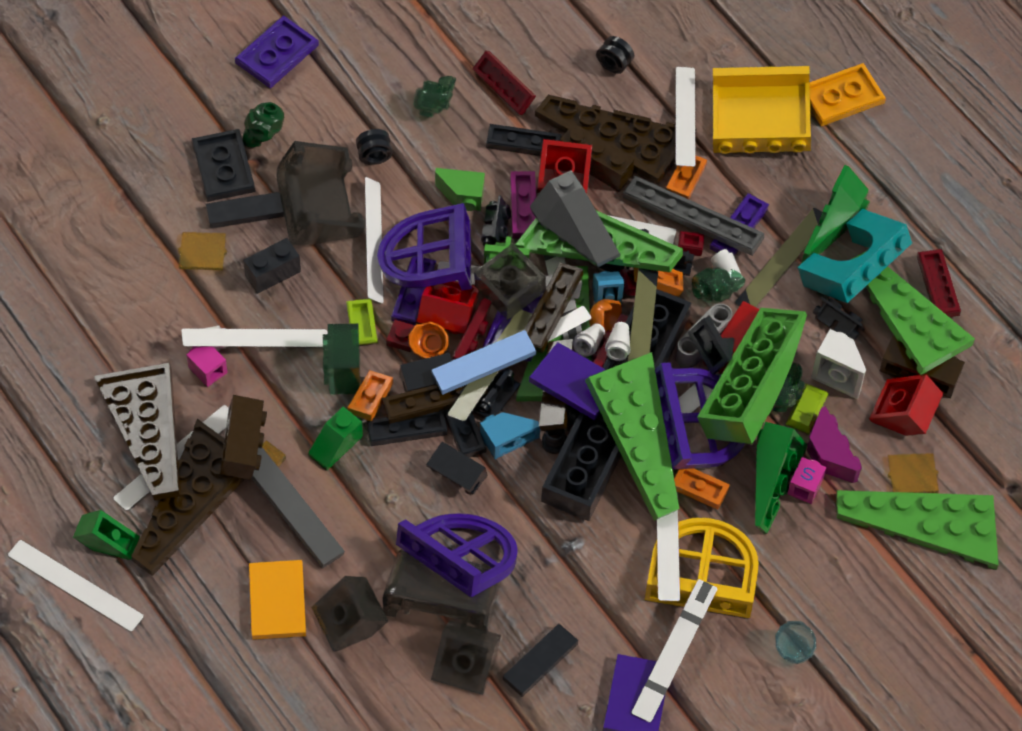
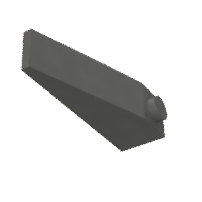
(571, 215)

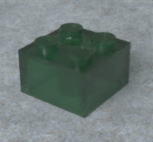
(342, 358)

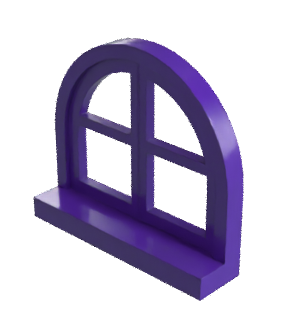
(458, 245)
(674, 419)
(449, 563)

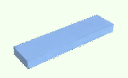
(483, 362)

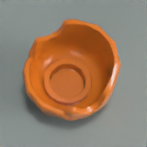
(605, 313)
(428, 340)

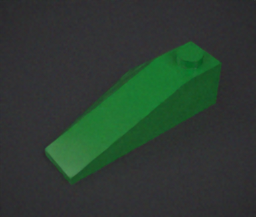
(846, 201)
(777, 458)

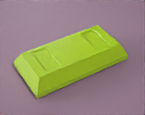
(362, 313)
(807, 408)

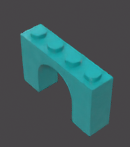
(845, 279)

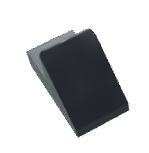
(711, 346)

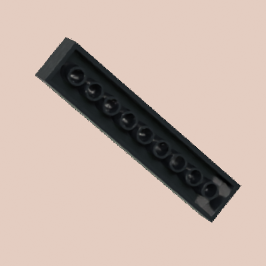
(590, 450)

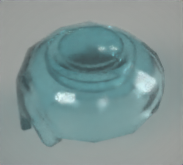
(795, 642)

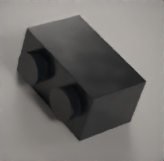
(272, 265)

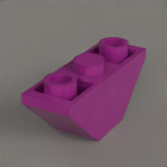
(833, 448)

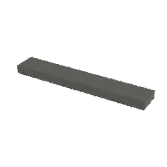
(693, 215)
(296, 512)

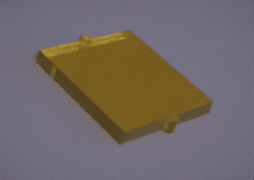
(202, 251)
(913, 473)

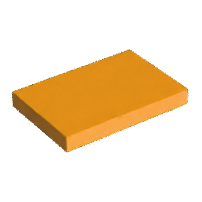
(844, 94)
(277, 599)

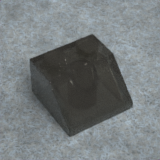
(349, 612)
(465, 657)

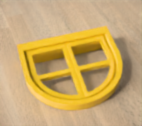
(727, 599)

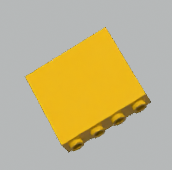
(761, 109)

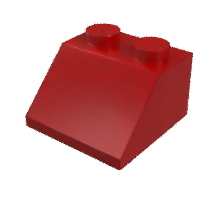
(562, 157)
(448, 306)
(907, 404)

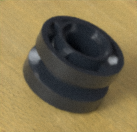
(615, 54)
(374, 146)

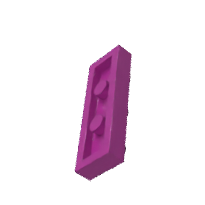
(522, 196)

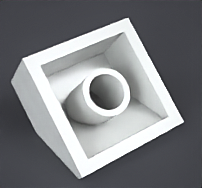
(839, 364)

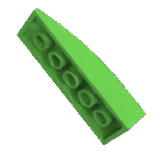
(753, 377)

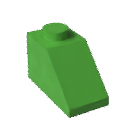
(461, 187)

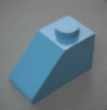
(607, 286)
(507, 433)

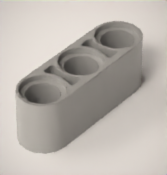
(689, 360)

